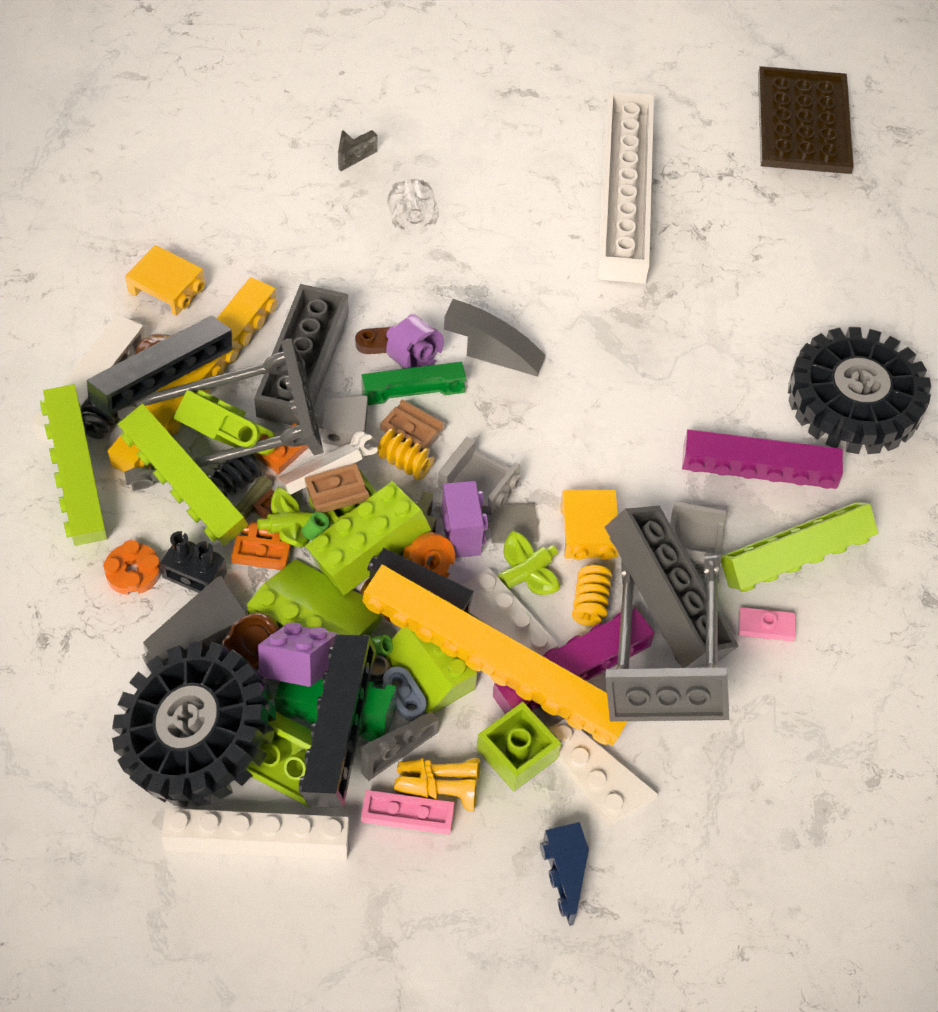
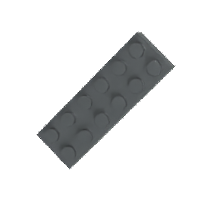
(315, 328)
(667, 583)

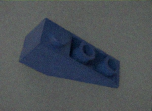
(567, 855)

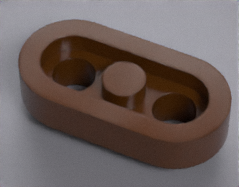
(372, 340)

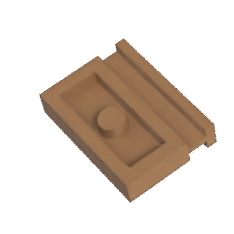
(413, 424)
(336, 488)

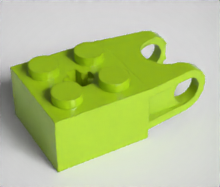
(220, 420)

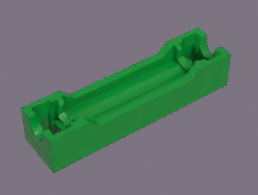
(441, 378)

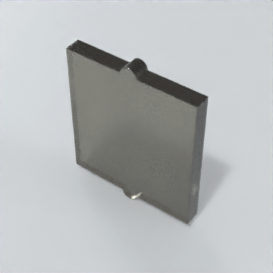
(516, 517)

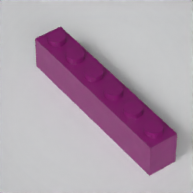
(762, 459)
(586, 655)

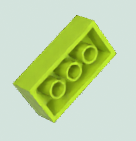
(380, 522)

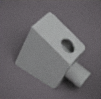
(342, 419)

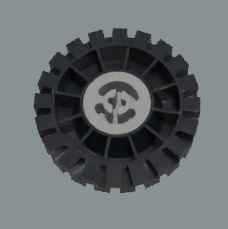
(830, 398)
(220, 736)

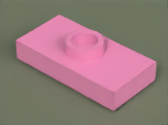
(766, 624)

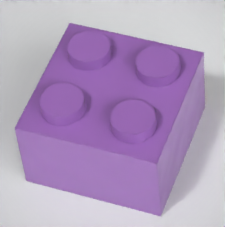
(463, 518)
(296, 654)

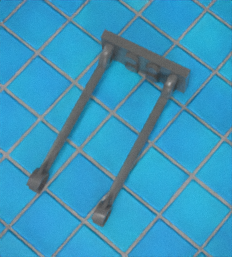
(296, 381)
(669, 692)

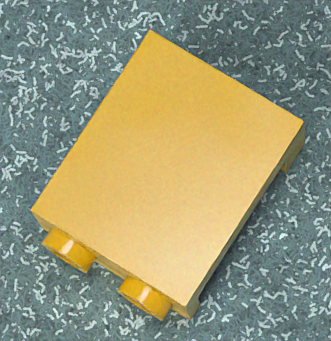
(166, 278)
(585, 521)

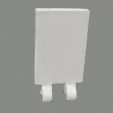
(340, 457)

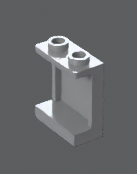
(490, 476)
(698, 531)

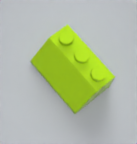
(437, 675)
(284, 758)

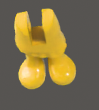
(420, 774)

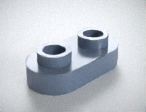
(406, 694)

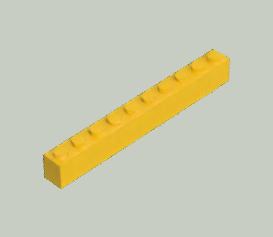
(242, 315)
(492, 653)

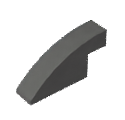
(493, 339)

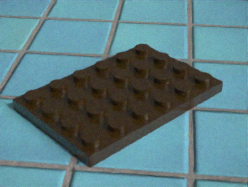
(804, 120)

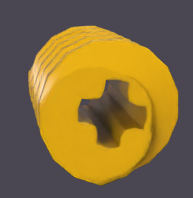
(405, 456)
(591, 595)

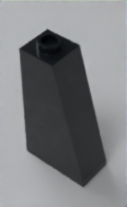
(427, 579)

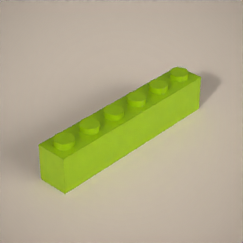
(74, 465)
(183, 475)
(799, 546)

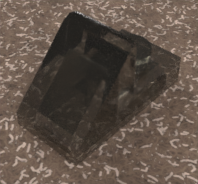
(355, 150)

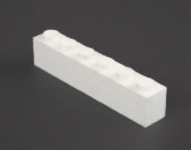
(112, 347)
(255, 834)

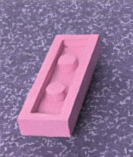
(407, 812)

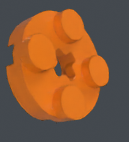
(431, 545)
(132, 554)

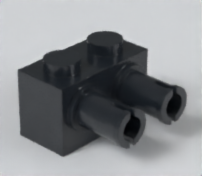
(191, 564)

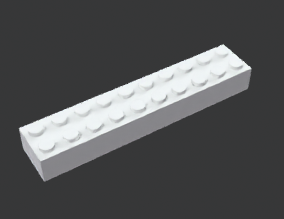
(626, 188)

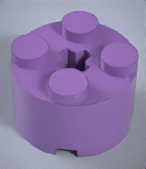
(414, 342)

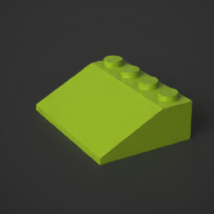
(312, 600)

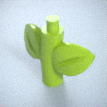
(286, 519)
(528, 565)

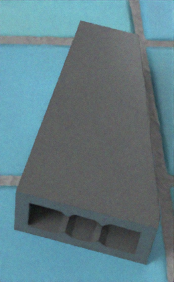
(202, 619)

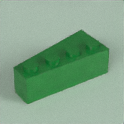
(301, 702)

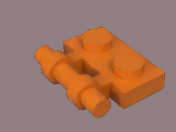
(258, 551)

